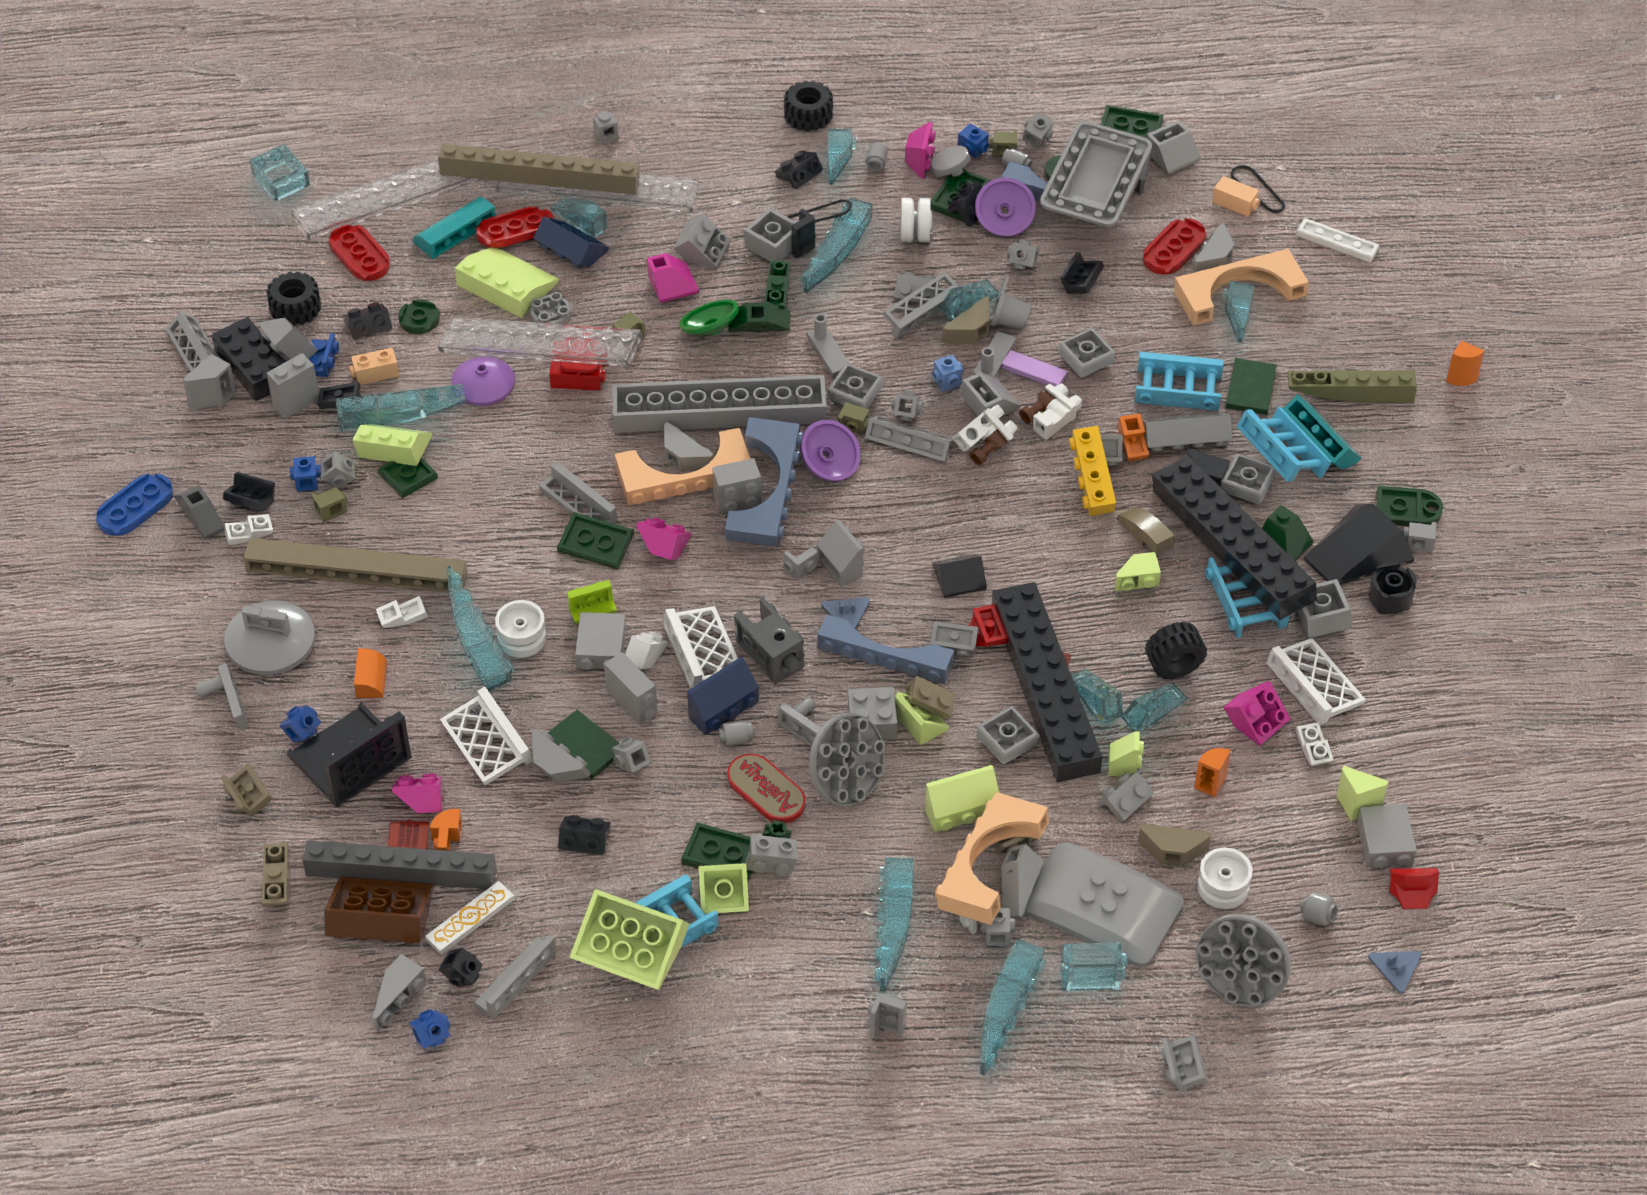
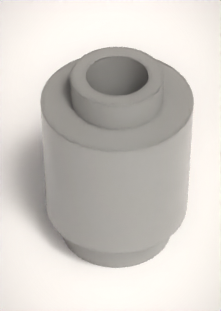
(876, 156)
(1016, 157)
(735, 733)

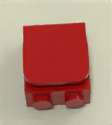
(577, 375)

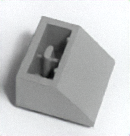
(1173, 147)
(702, 242)
(287, 338)
(209, 384)
(985, 392)
(841, 554)

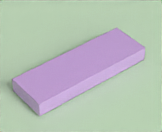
(1033, 369)

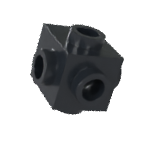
(460, 967)

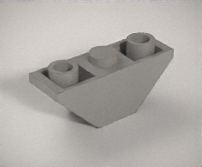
(1216, 251)
(684, 451)
(556, 760)

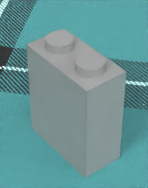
(293, 386)
(599, 639)
(631, 688)
(1386, 835)

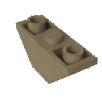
(969, 325)
(1173, 844)
(276, 874)

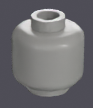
(1319, 909)

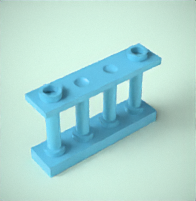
(1179, 366)
(1275, 452)
(1230, 607)
(680, 891)

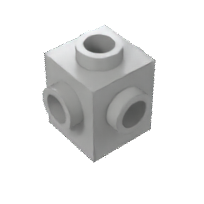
(1038, 130)
(1030, 254)
(900, 409)
(337, 469)
(631, 754)
(999, 931)

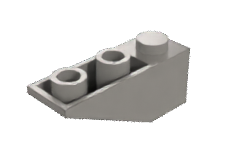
(1018, 878)
(398, 985)

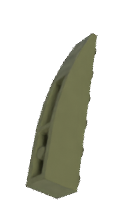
(1356, 385)

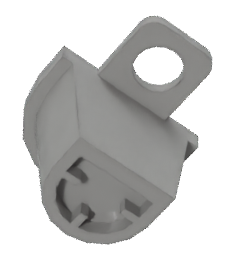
(1008, 310)

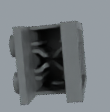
(770, 642)

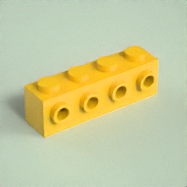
(1093, 471)

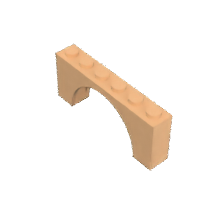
(1274, 269)
(645, 484)
(1003, 819)

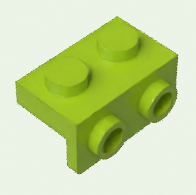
(591, 599)

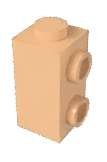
(1236, 196)
(374, 366)

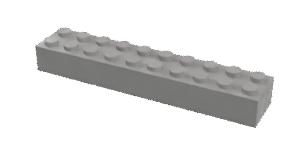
(718, 403)

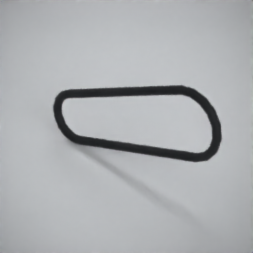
(1268, 187)
(826, 205)

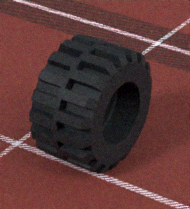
(808, 106)
(294, 297)
(1176, 650)

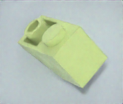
(1139, 572)
(1125, 755)

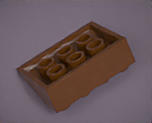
(378, 909)

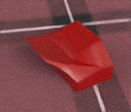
(989, 625)
(1414, 886)

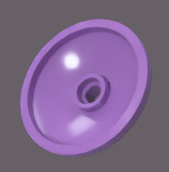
(1006, 194)
(484, 380)
(837, 444)

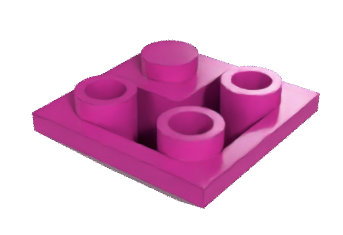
(920, 149)
(670, 277)
(663, 539)
(1257, 712)
(421, 794)

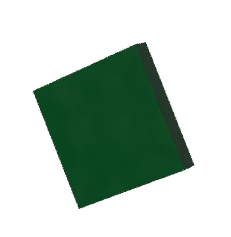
(407, 478)

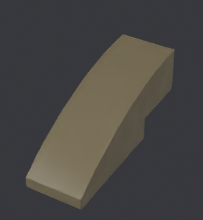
(1147, 529)

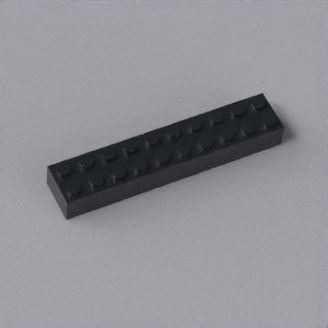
(1234, 537)
(1047, 683)

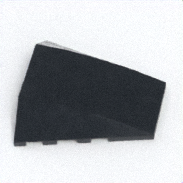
(1359, 545)

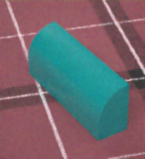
(454, 228)
(1322, 433)

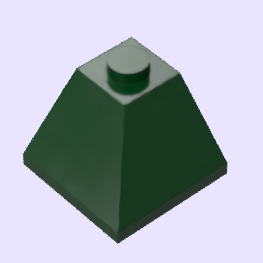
(1288, 532)

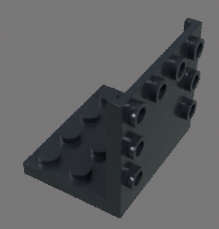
(353, 753)

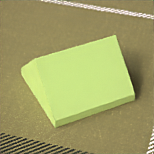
(918, 721)
(1359, 790)
(723, 888)

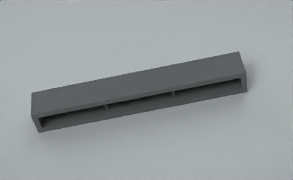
(400, 864)

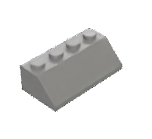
(1187, 430)

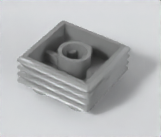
(1086, 352)
(855, 387)
(1248, 479)
(1007, 735)

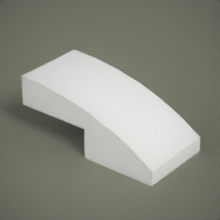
(397, 615)

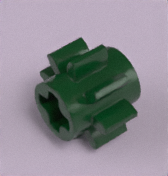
(777, 829)

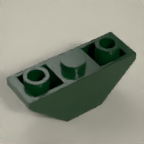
(778, 283)
(760, 317)

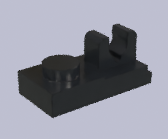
(328, 395)

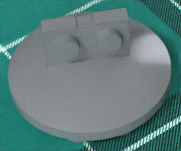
(269, 637)
(846, 759)
(1243, 960)

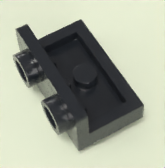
(800, 168)
(965, 202)
(803, 234)
(1080, 274)
(367, 320)
(250, 492)
(583, 834)

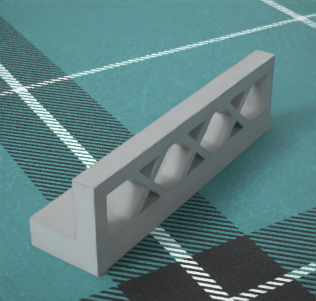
(924, 311)
(196, 339)
(908, 438)
(583, 494)
(516, 976)

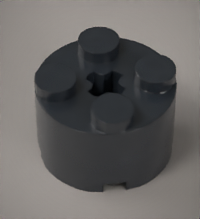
(1392, 588)

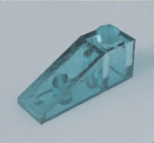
(839, 151)
(582, 214)
(964, 297)
(1238, 305)
(1098, 696)
(1152, 707)

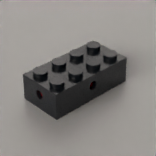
(248, 355)

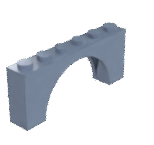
(764, 522)

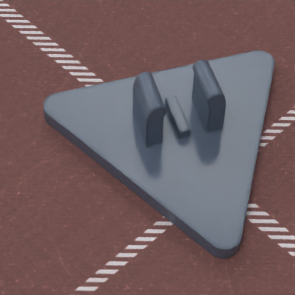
(847, 609)
(1396, 966)

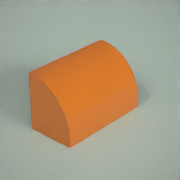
(1465, 364)
(370, 674)
(1212, 770)

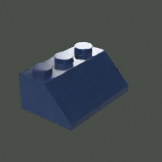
(569, 242)
(722, 696)

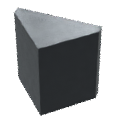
(960, 575)

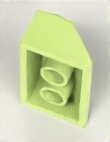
(391, 443)
(959, 798)

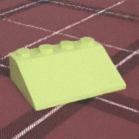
(503, 280)
(628, 939)

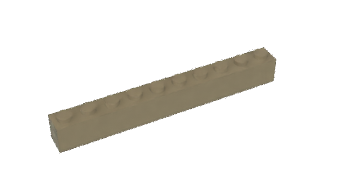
(539, 169)
(351, 565)

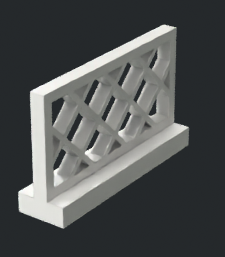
(684, 647)
(1302, 686)
(499, 723)

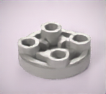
(950, 161)
(550, 309)

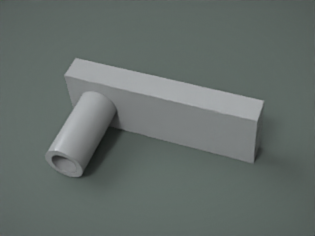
(826, 346)
(995, 354)
(226, 681)
(795, 721)

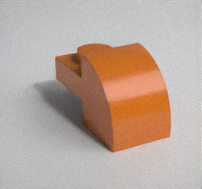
(1133, 437)
(446, 828)

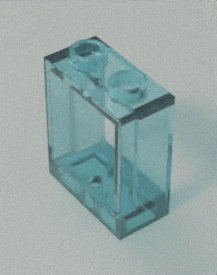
(285, 185)
(1102, 963)

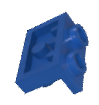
(324, 358)

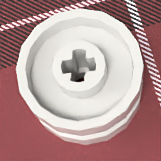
(916, 220)
(520, 628)
(1224, 878)

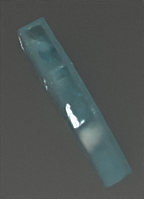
(838, 243)
(396, 406)
(476, 636)
(894, 915)
(1008, 997)

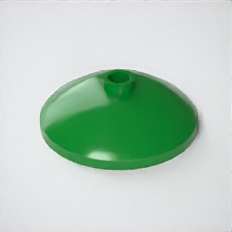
(709, 318)

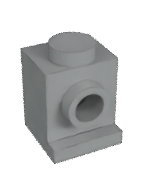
(604, 123)
(1420, 536)

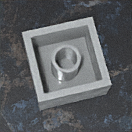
(769, 235)
(737, 486)
(1328, 613)
(877, 706)

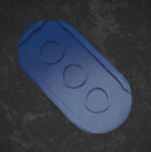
(134, 504)

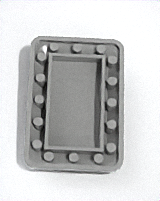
(1096, 174)
(1103, 902)

